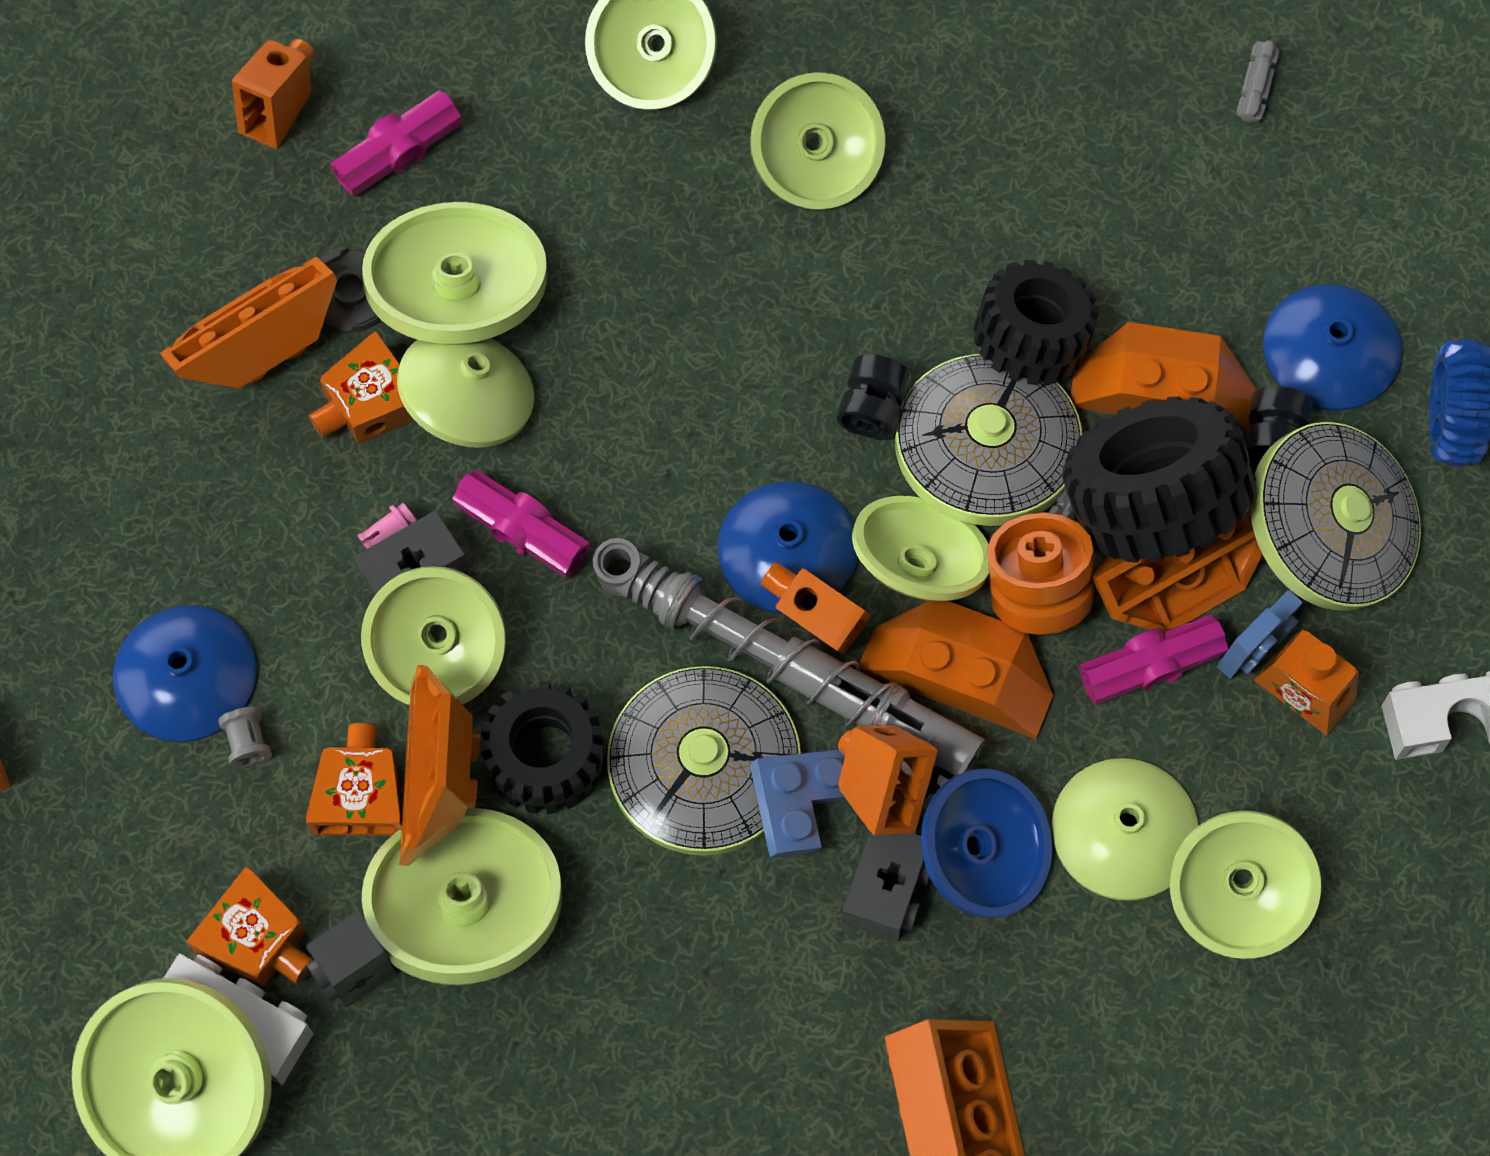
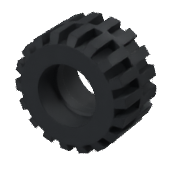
(1035, 322)
(549, 784)

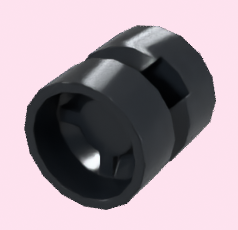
(874, 397)
(1273, 415)

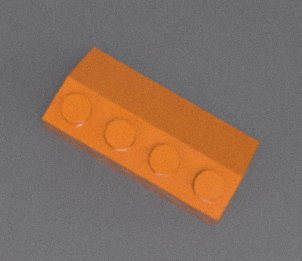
(953, 1089)

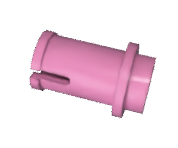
(390, 524)

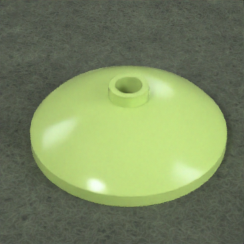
(623, 56)
(848, 135)
(466, 391)
(920, 549)
(399, 634)
(1104, 852)
(1251, 916)

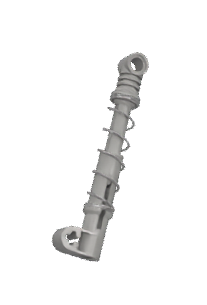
(795, 663)

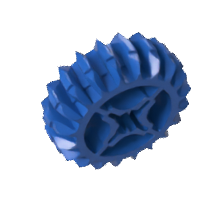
(1460, 403)

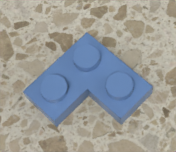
(1261, 636)
(786, 796)

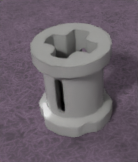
(245, 737)

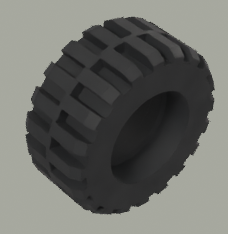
(1160, 479)

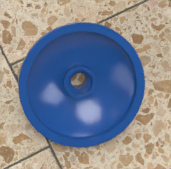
(1332, 370)
(752, 540)
(191, 699)
(1007, 837)

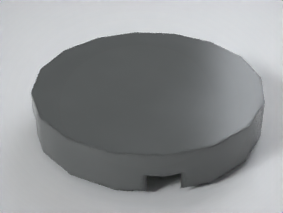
(348, 306)

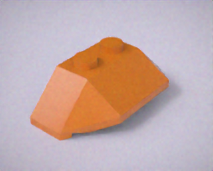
(256, 329)
(1161, 363)
(1179, 587)
(962, 663)
(436, 766)

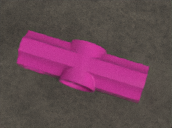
(396, 143)
(521, 523)
(1153, 658)

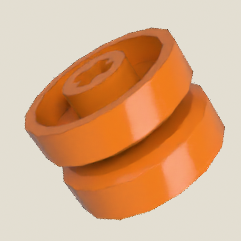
(1041, 573)

